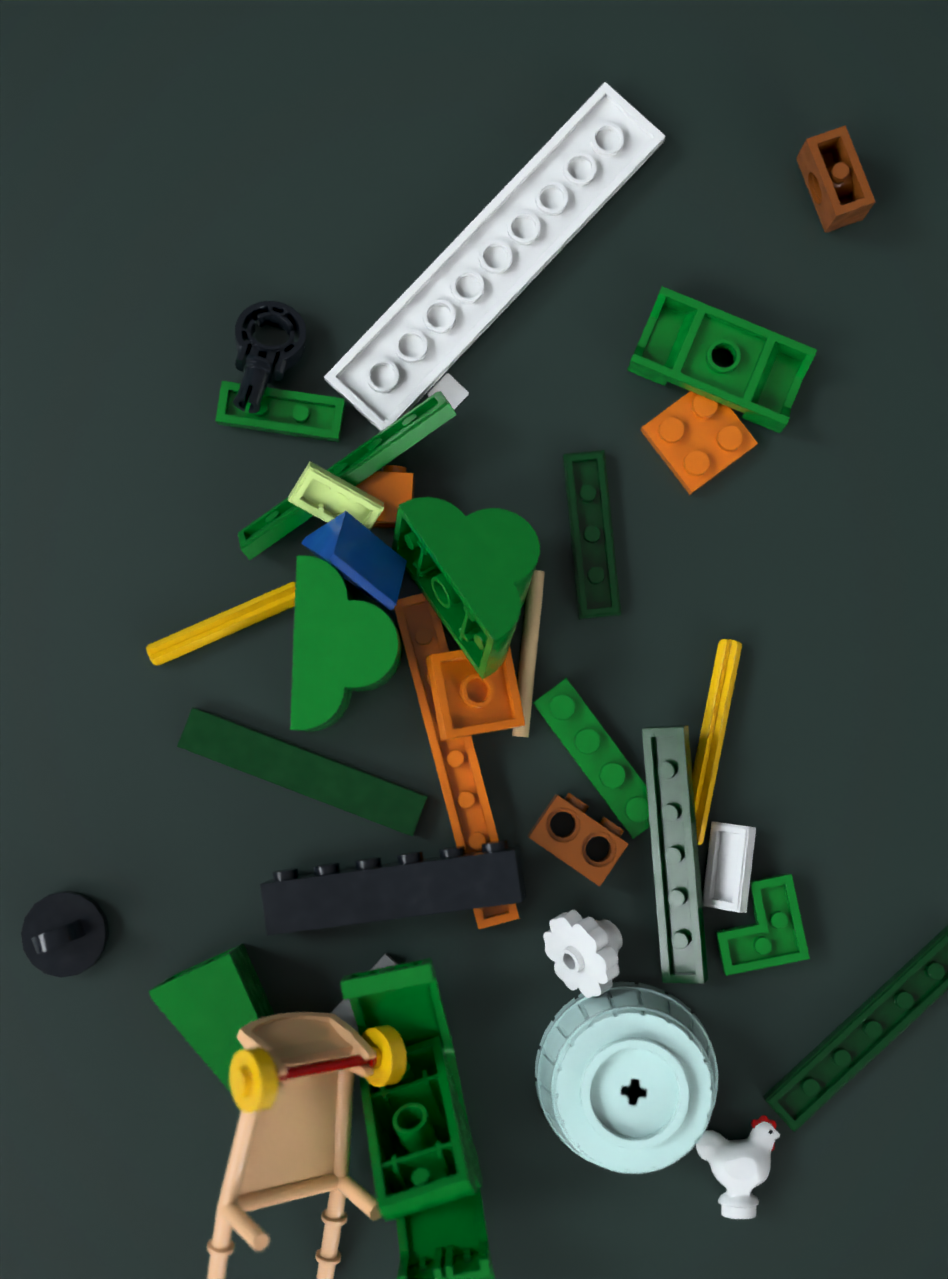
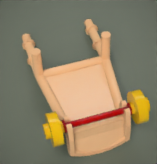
(297, 1124)

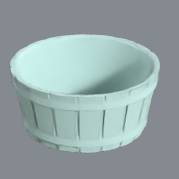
(605, 1044)

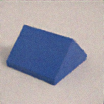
(359, 558)

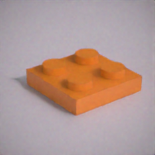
(698, 439)
(471, 704)

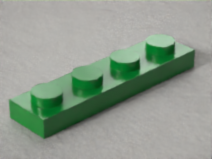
(596, 755)

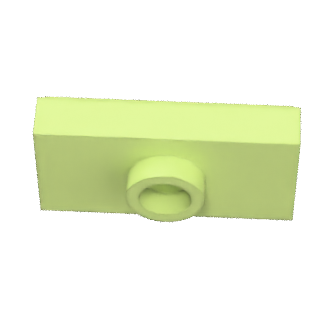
(330, 496)

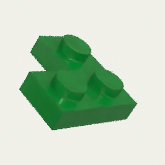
(775, 936)

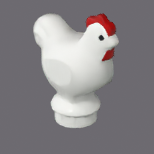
(740, 1165)

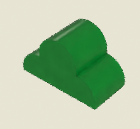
(469, 571)
(336, 646)
(419, 1136)

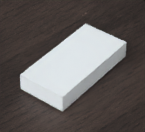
(729, 867)

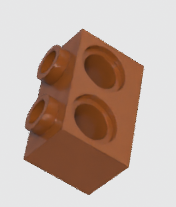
(572, 846)

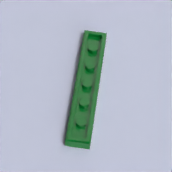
(353, 469)

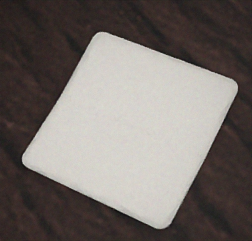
(451, 390)

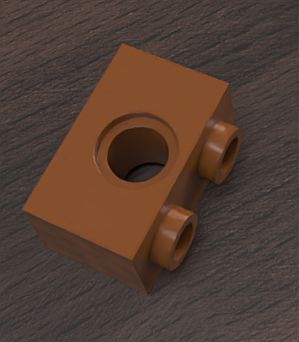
(835, 179)

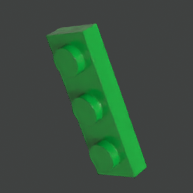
(285, 413)

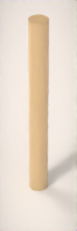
(529, 649)

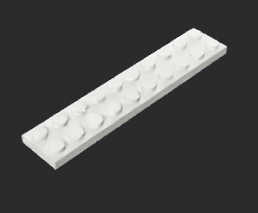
(495, 258)

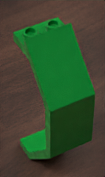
(453, 1236)

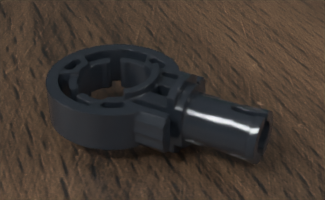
(261, 359)

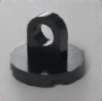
(64, 934)

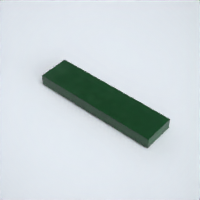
(591, 534)

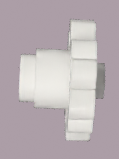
(584, 952)

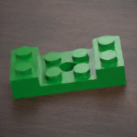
(679, 351)

